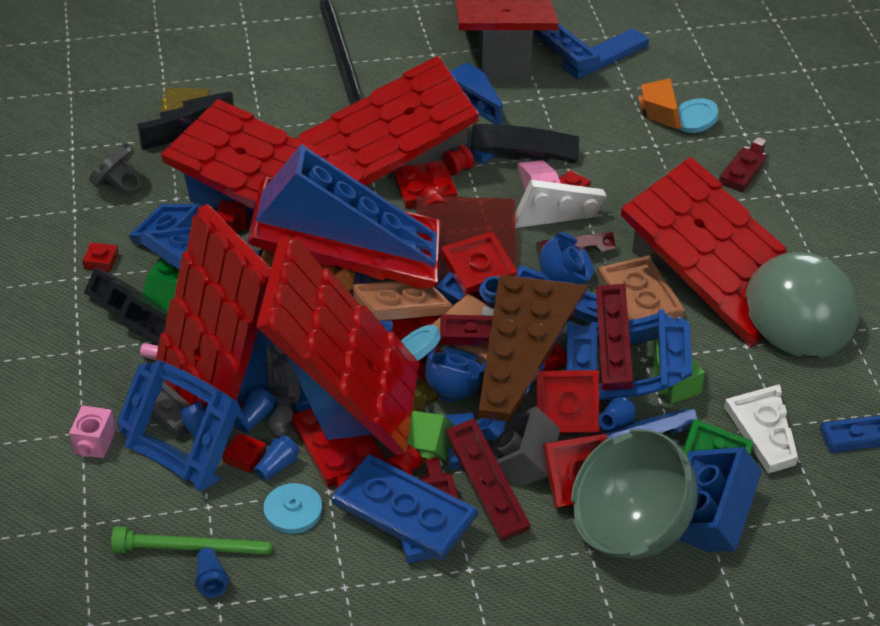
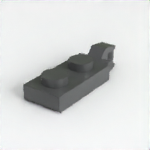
(167, 409)

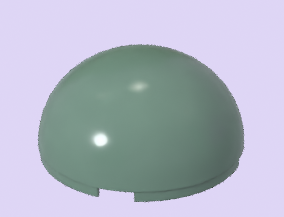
(803, 304)
(634, 495)

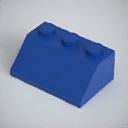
(725, 494)

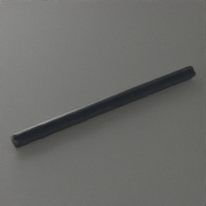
(340, 51)

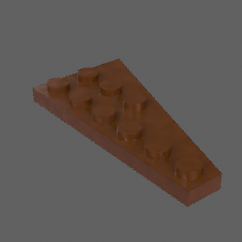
(523, 333)

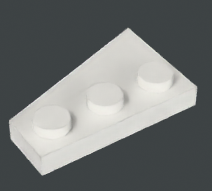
(557, 202)
(763, 420)

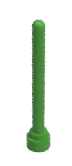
(126, 539)

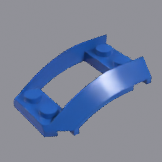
(674, 351)
(212, 434)

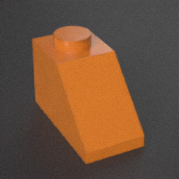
(660, 103)

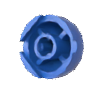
(564, 262)
(453, 373)

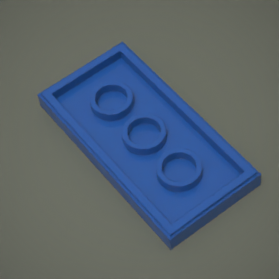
(405, 507)

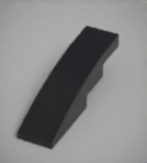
(176, 121)
(521, 141)
(127, 303)

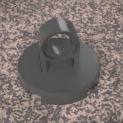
(116, 167)
(282, 375)

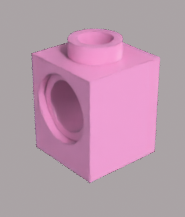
(92, 431)

